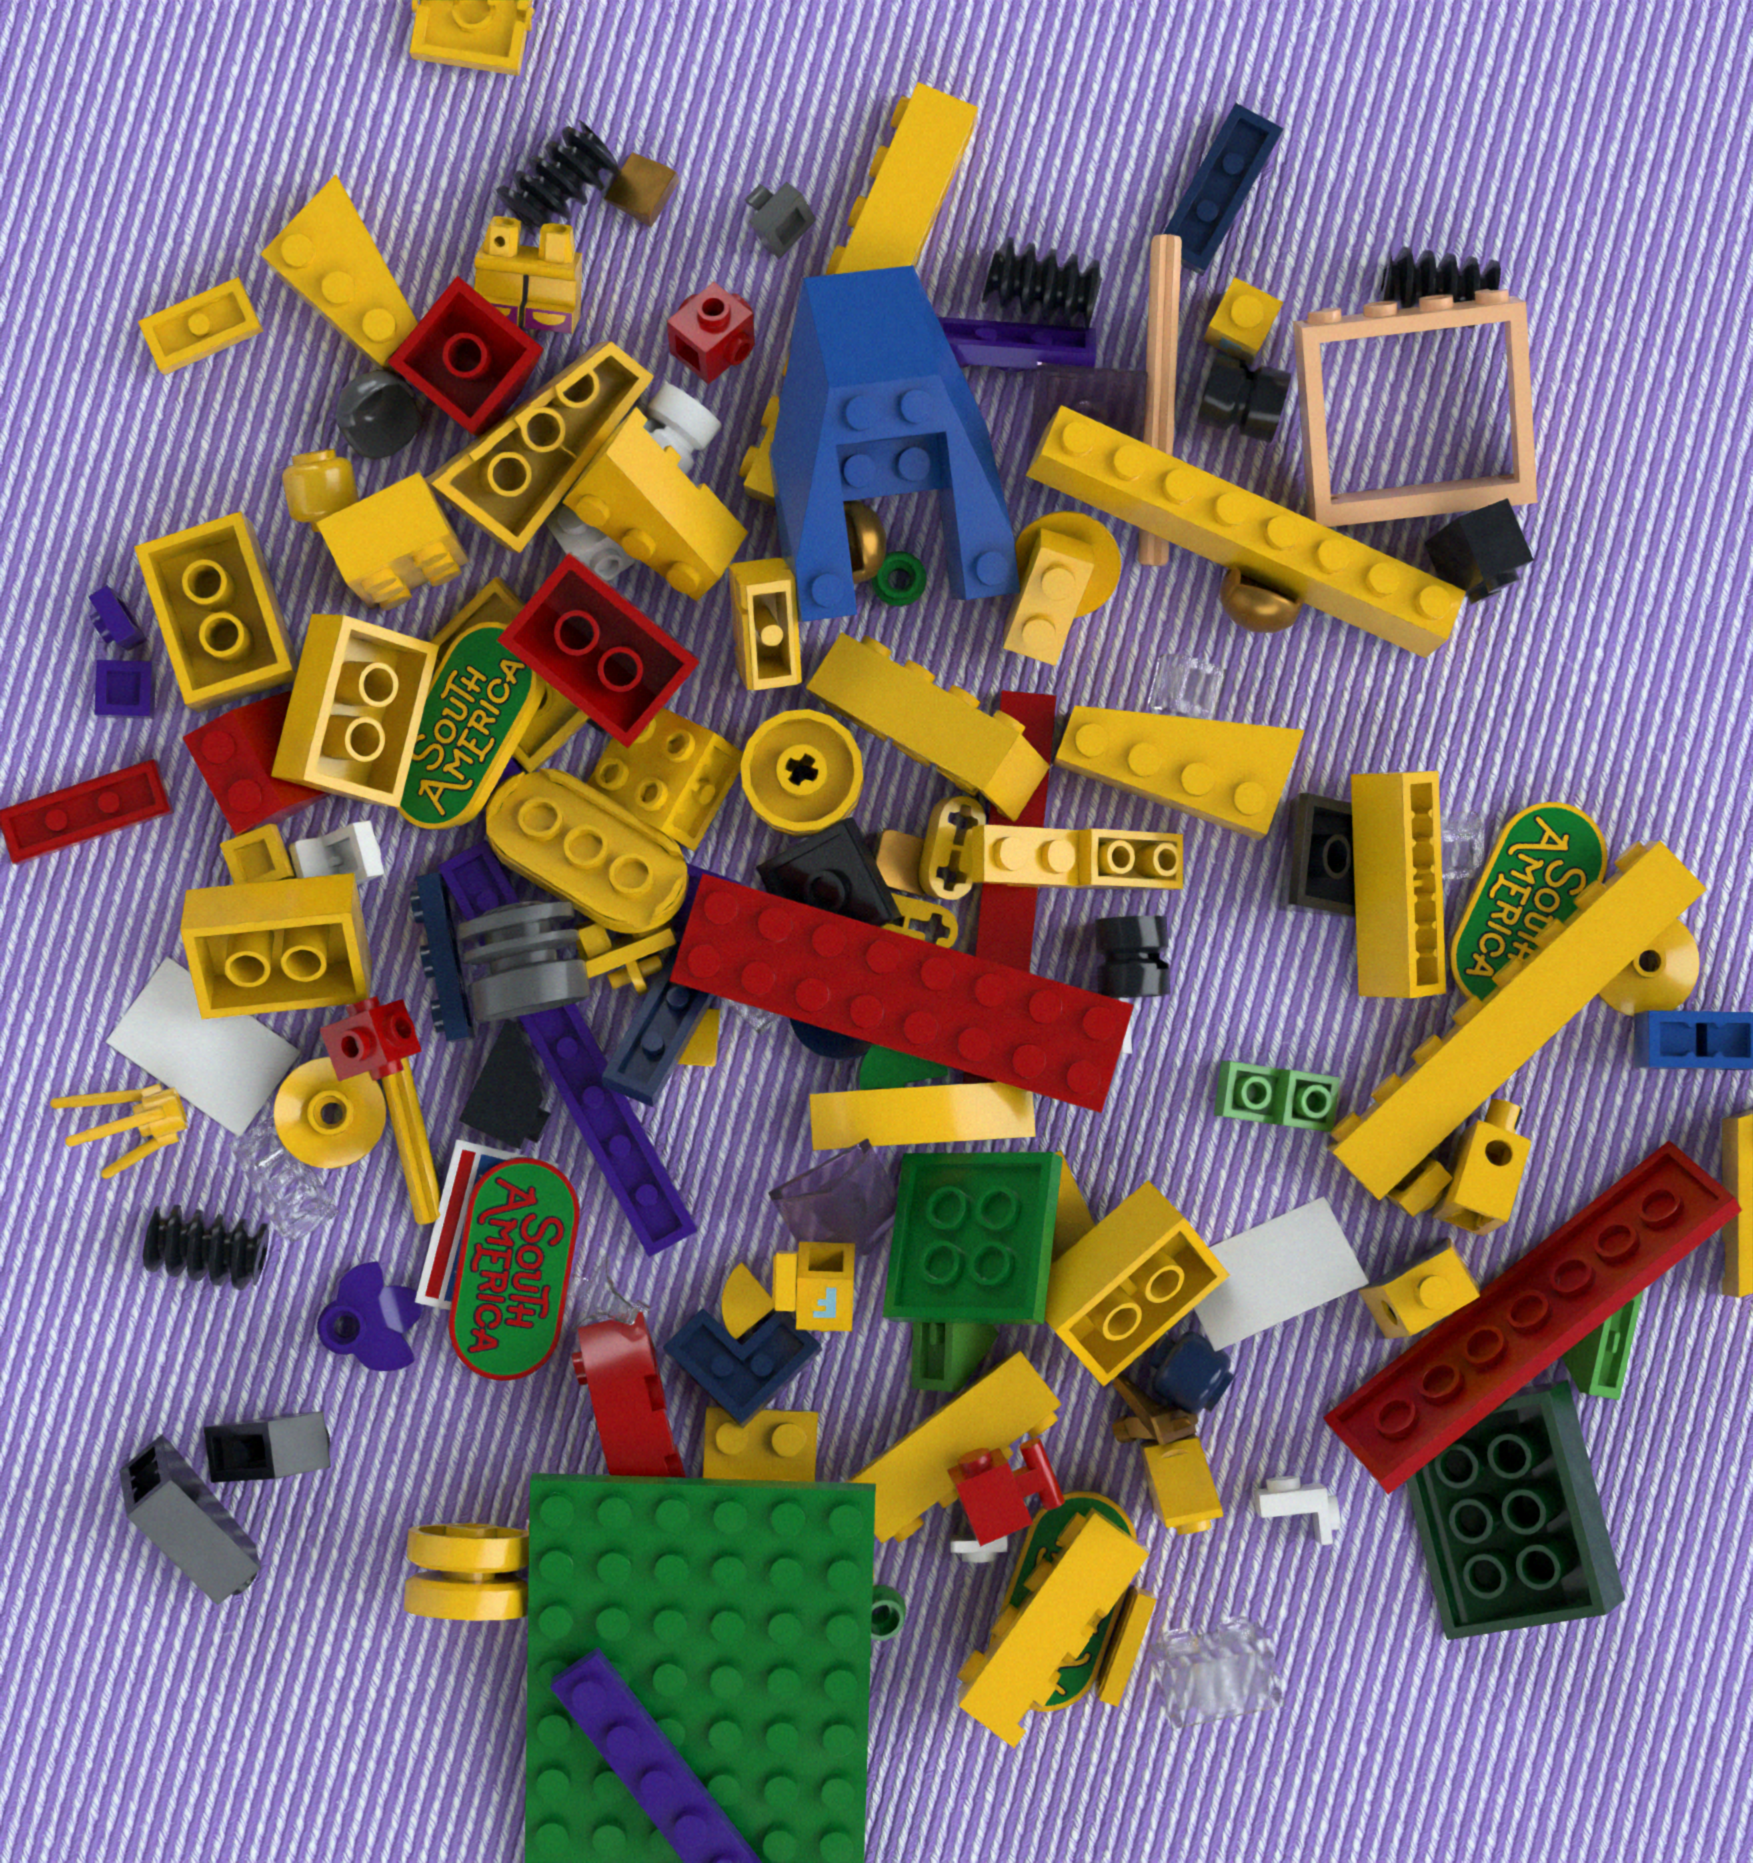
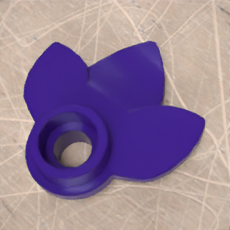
(380, 1319)

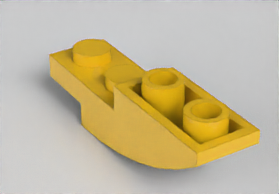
(1077, 858)

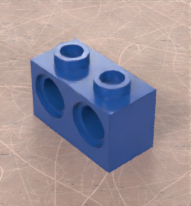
(1693, 1040)

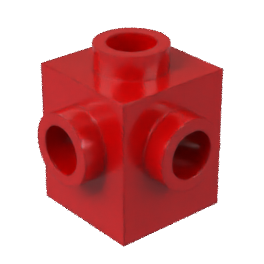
(711, 332)
(382, 1038)

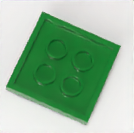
(973, 1238)

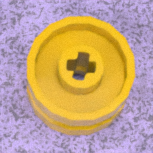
(795, 741)
(467, 1572)

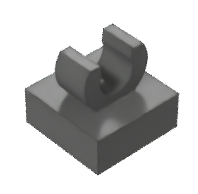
(779, 217)

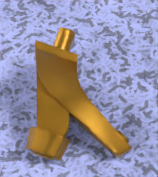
(1151, 1417)

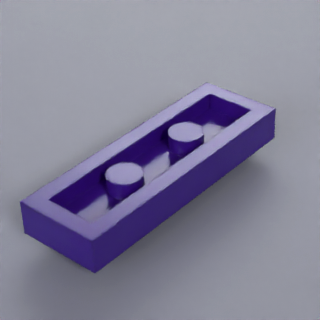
(1018, 345)

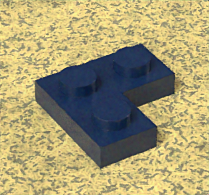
(745, 1375)

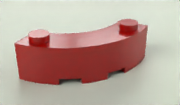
(627, 1398)

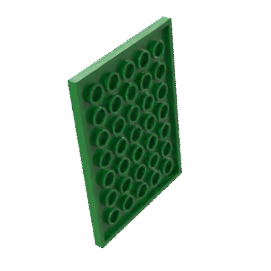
(736, 1630)

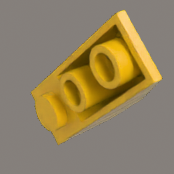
(1181, 1484)

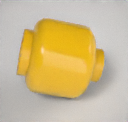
(318, 486)

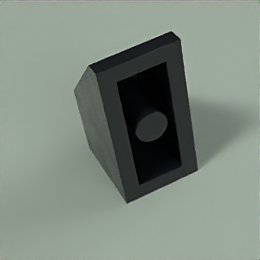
(509, 1092)
(267, 1447)

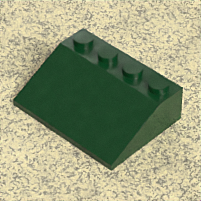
(1516, 1520)

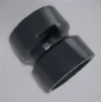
(1244, 397)
(1132, 956)

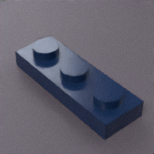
(1222, 185)
(442, 958)
(656, 1037)

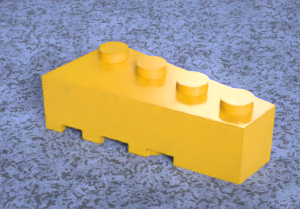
(536, 452)
(930, 722)
(1193, 765)
(1048, 1624)

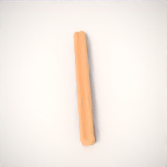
(1161, 368)

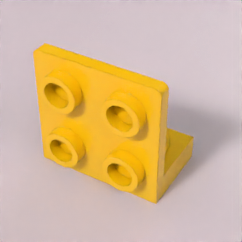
(670, 776)

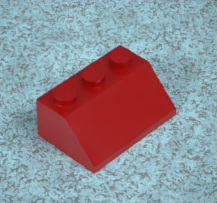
(599, 650)

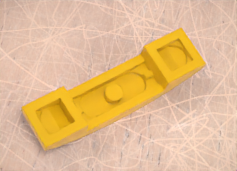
(921, 1115)

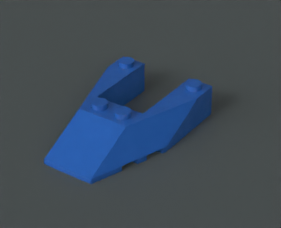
(878, 413)

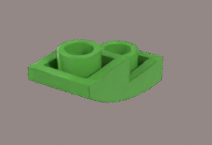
(1276, 1096)

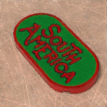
(513, 1269)

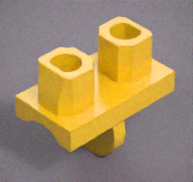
(604, 955)

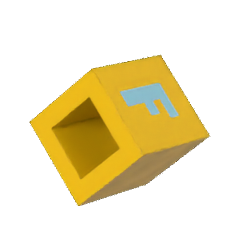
(1242, 321)
(825, 1286)

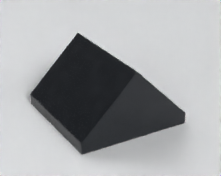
(1319, 858)

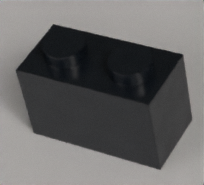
(1480, 551)

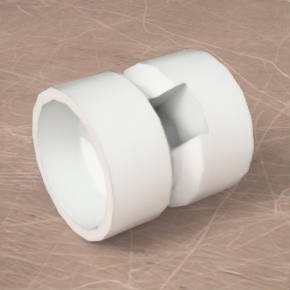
(680, 422)

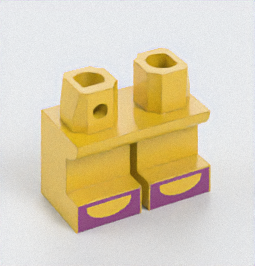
(552, 273)

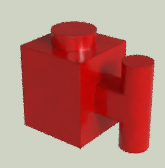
(995, 1493)

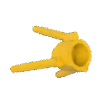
(157, 1115)

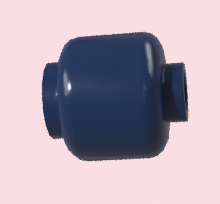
(1191, 1373)

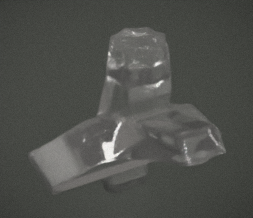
(602, 1299)

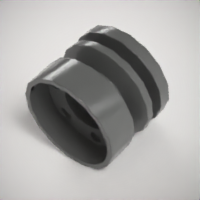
(523, 960)

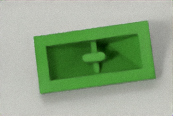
(948, 1353)
(1602, 1356)

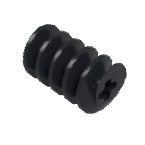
(559, 179)
(1410, 281)
(1043, 282)
(205, 1248)

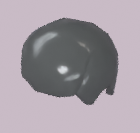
(378, 414)

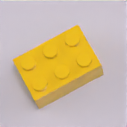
(394, 543)
(218, 612)
(355, 710)
(276, 945)
(1129, 1282)

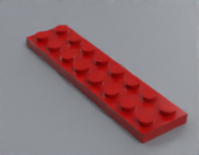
(902, 993)
(1531, 1315)

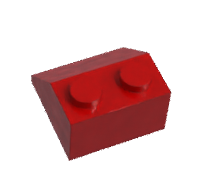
(468, 358)
(238, 761)

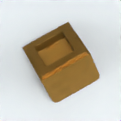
(642, 188)
(900, 861)

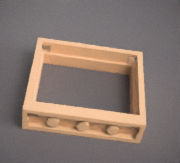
(1429, 498)

